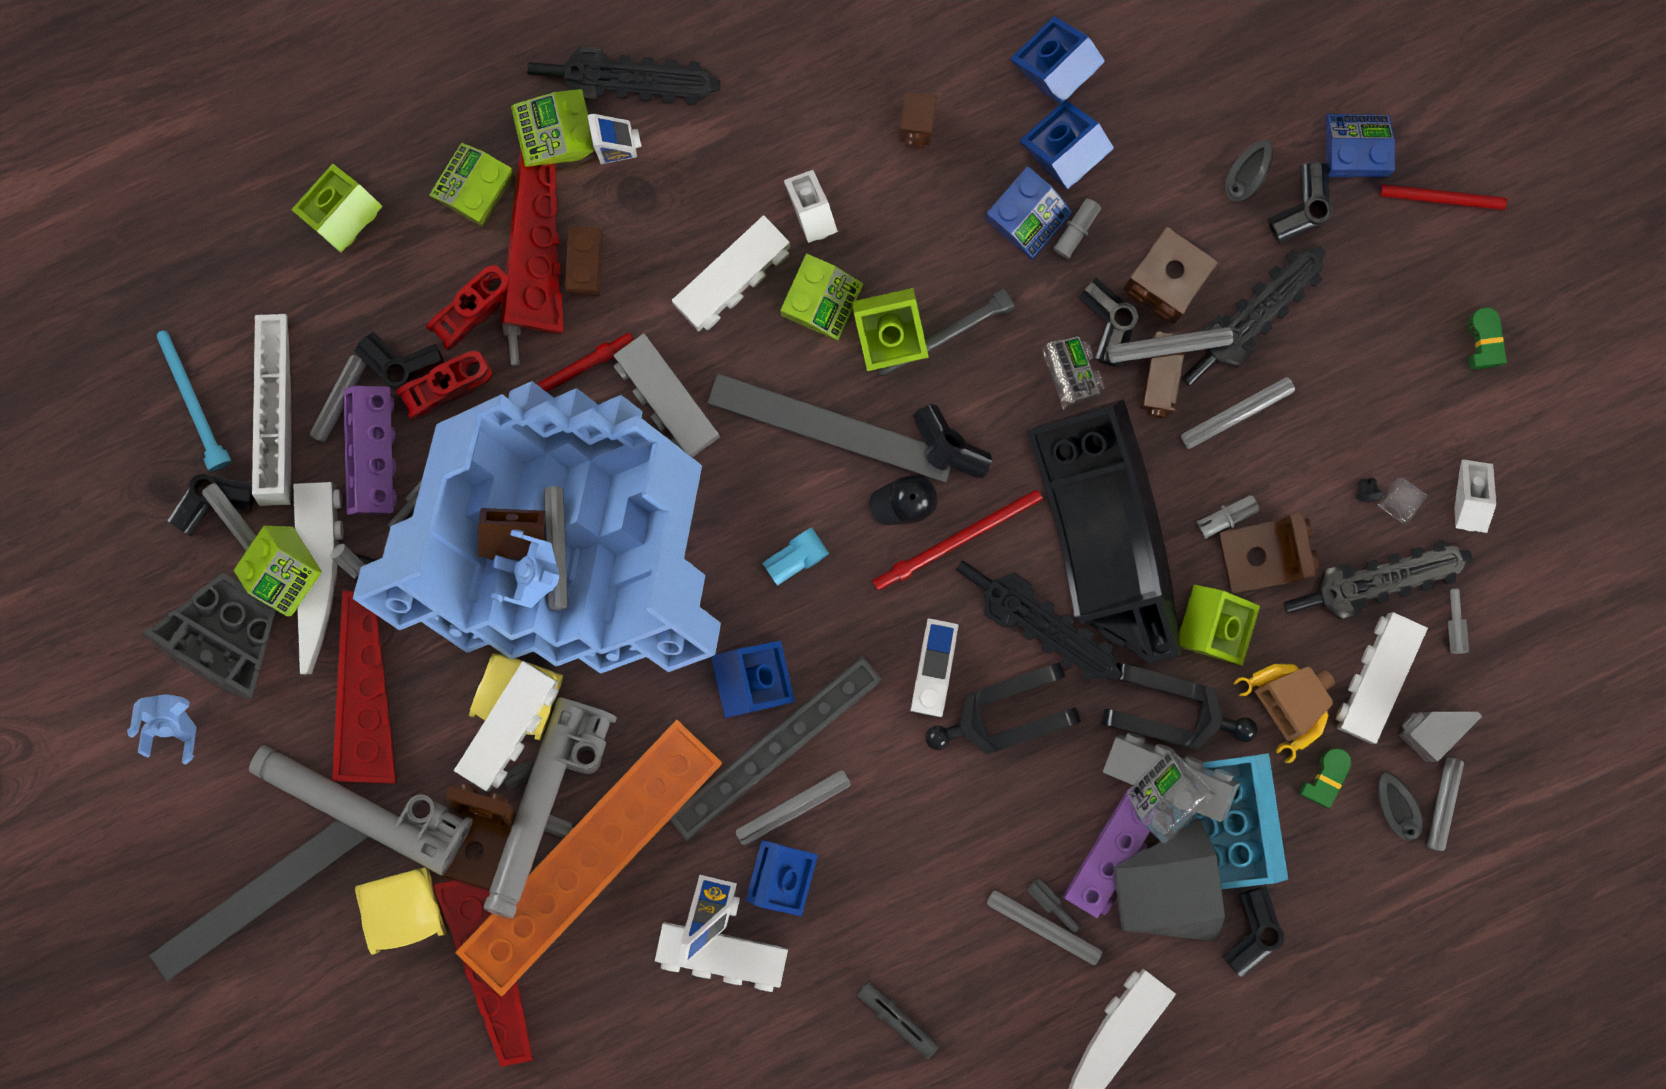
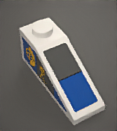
(613, 138)
(934, 668)
(707, 916)

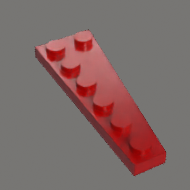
(532, 259)
(362, 711)
(502, 1015)

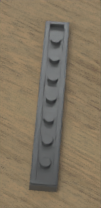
(823, 426)
(775, 747)
(255, 898)

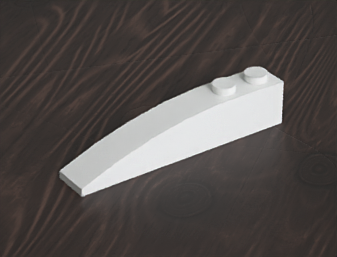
(272, 412)
(320, 530)
(1121, 1030)

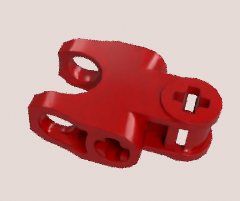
(457, 313)
(430, 387)

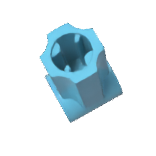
(801, 553)

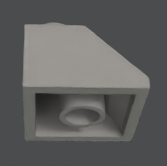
(1436, 732)

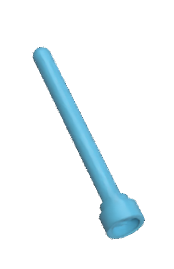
(215, 456)

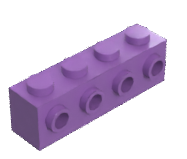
(369, 450)
(1118, 841)

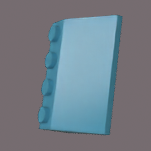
(1250, 837)

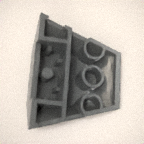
(218, 635)
(1172, 888)

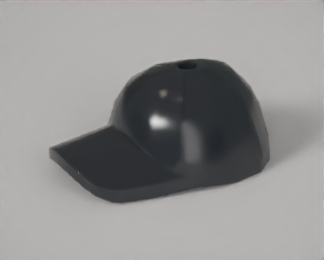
(893, 502)

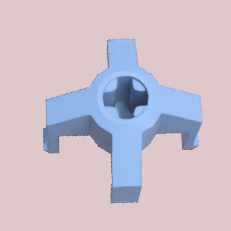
(534, 573)
(164, 718)

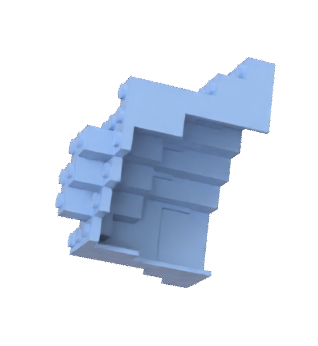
(624, 535)

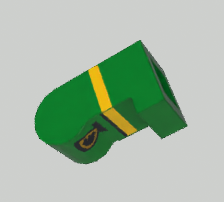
(1488, 339)
(1329, 779)

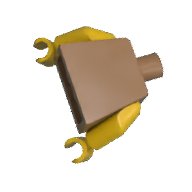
(1295, 701)

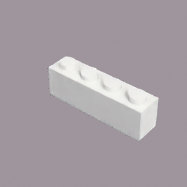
(731, 274)
(1381, 677)
(506, 727)
(726, 956)

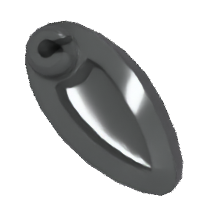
(1249, 171)
(1399, 807)

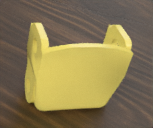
(495, 680)
(399, 910)

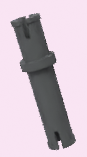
(870, 994)

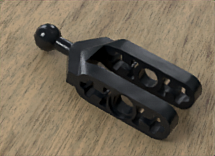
(1208, 721)
(972, 725)

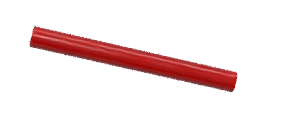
(1443, 196)

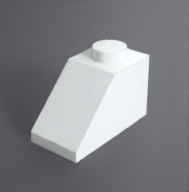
(811, 206)
(1475, 496)

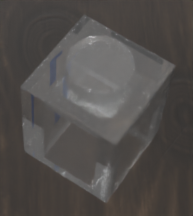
(1402, 500)

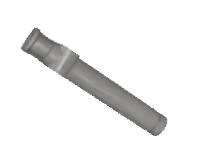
(566, 736)
(421, 840)

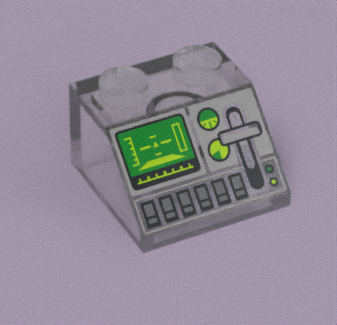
(1072, 371)
(1168, 796)

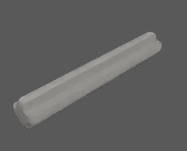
(1170, 345)
(1237, 413)
(556, 536)
(793, 808)
(1044, 927)

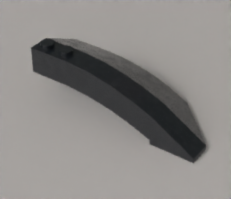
(1109, 529)

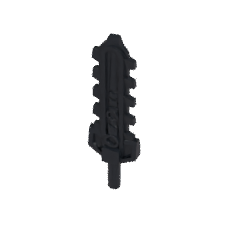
(594, 74)
(1256, 314)
(1345, 590)
(1012, 601)

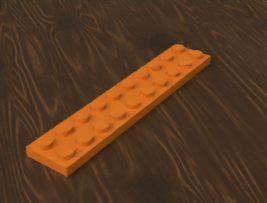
(590, 857)

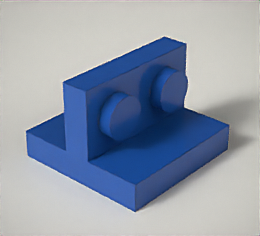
(781, 878)

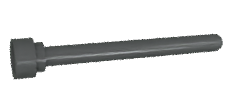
(997, 305)

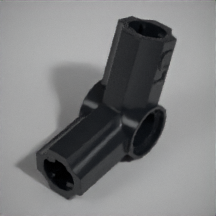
(1314, 191)
(1106, 305)
(384, 360)
(947, 446)
(194, 508)
(1250, 949)

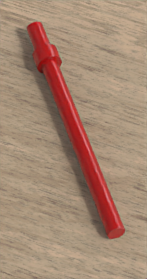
(604, 352)
(903, 570)

